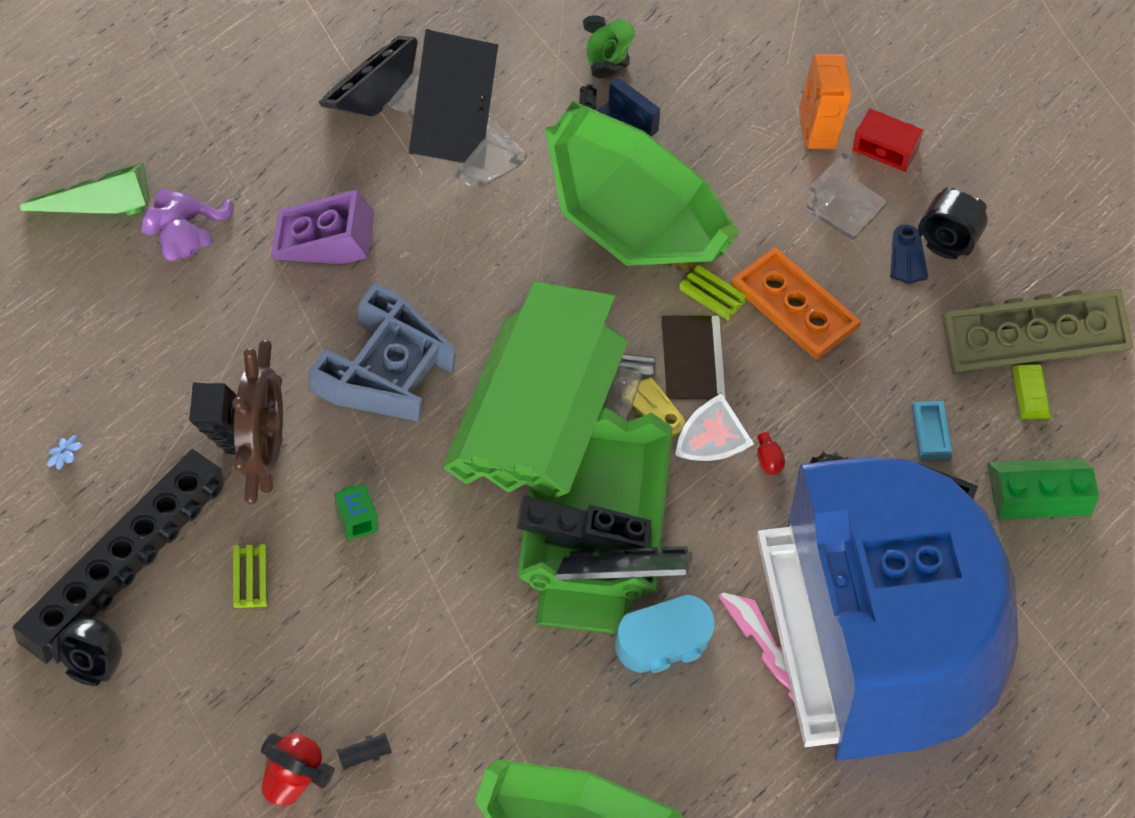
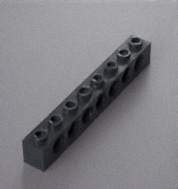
(191, 472)

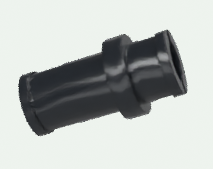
(364, 751)

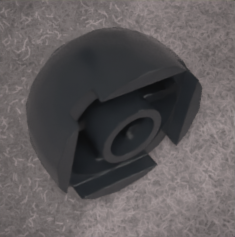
(88, 651)

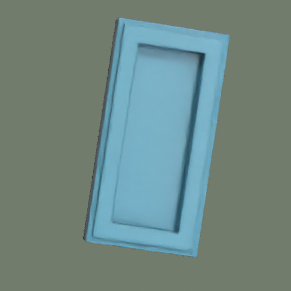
(931, 430)

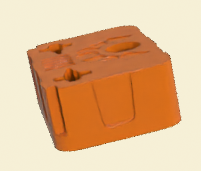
(824, 101)

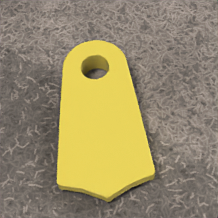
(652, 399)

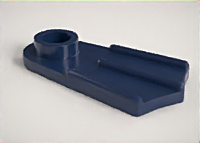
(907, 256)

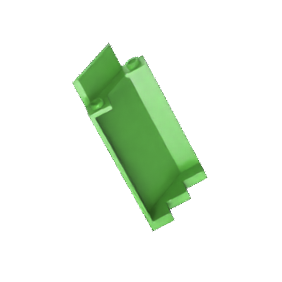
(539, 393)
(620, 472)

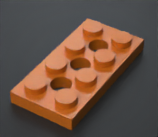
(795, 320)

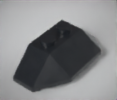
(374, 80)

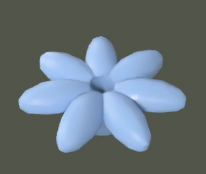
(65, 452)

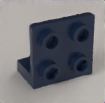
(631, 107)

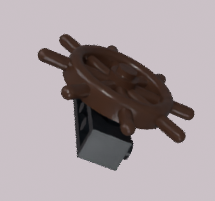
(245, 422)

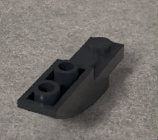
(582, 529)

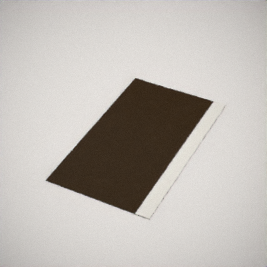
(693, 357)

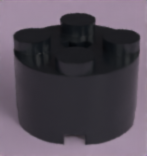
(953, 223)

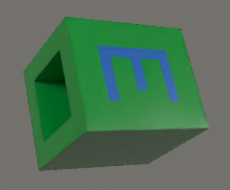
(356, 511)

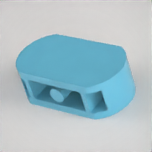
(664, 634)

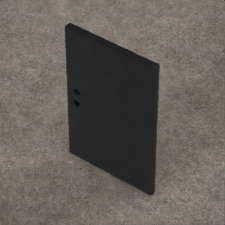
(449, 107)

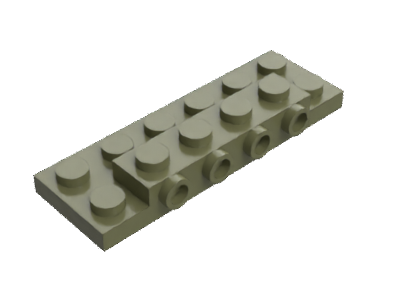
(1036, 330)

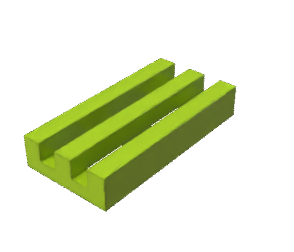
(716, 290)
(249, 552)

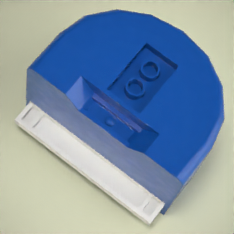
(889, 606)

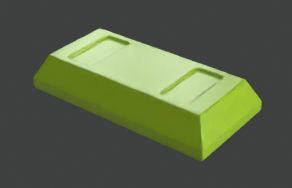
(1031, 392)

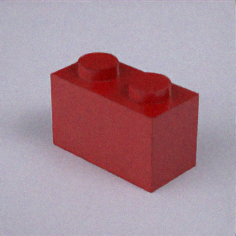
(887, 139)

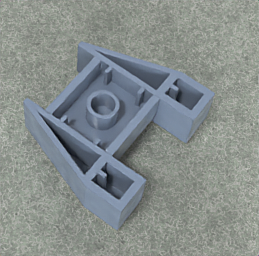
(389, 364)

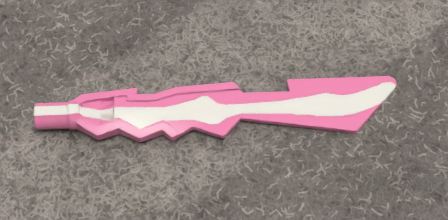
(751, 622)

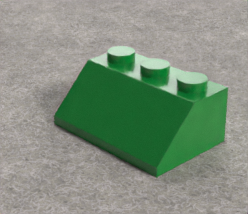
(1043, 488)

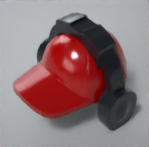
(291, 767)

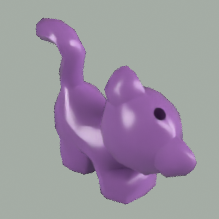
(172, 217)

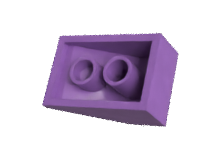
(325, 230)

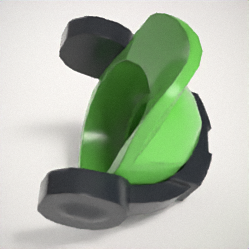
(608, 45)

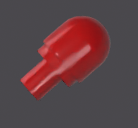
(770, 455)

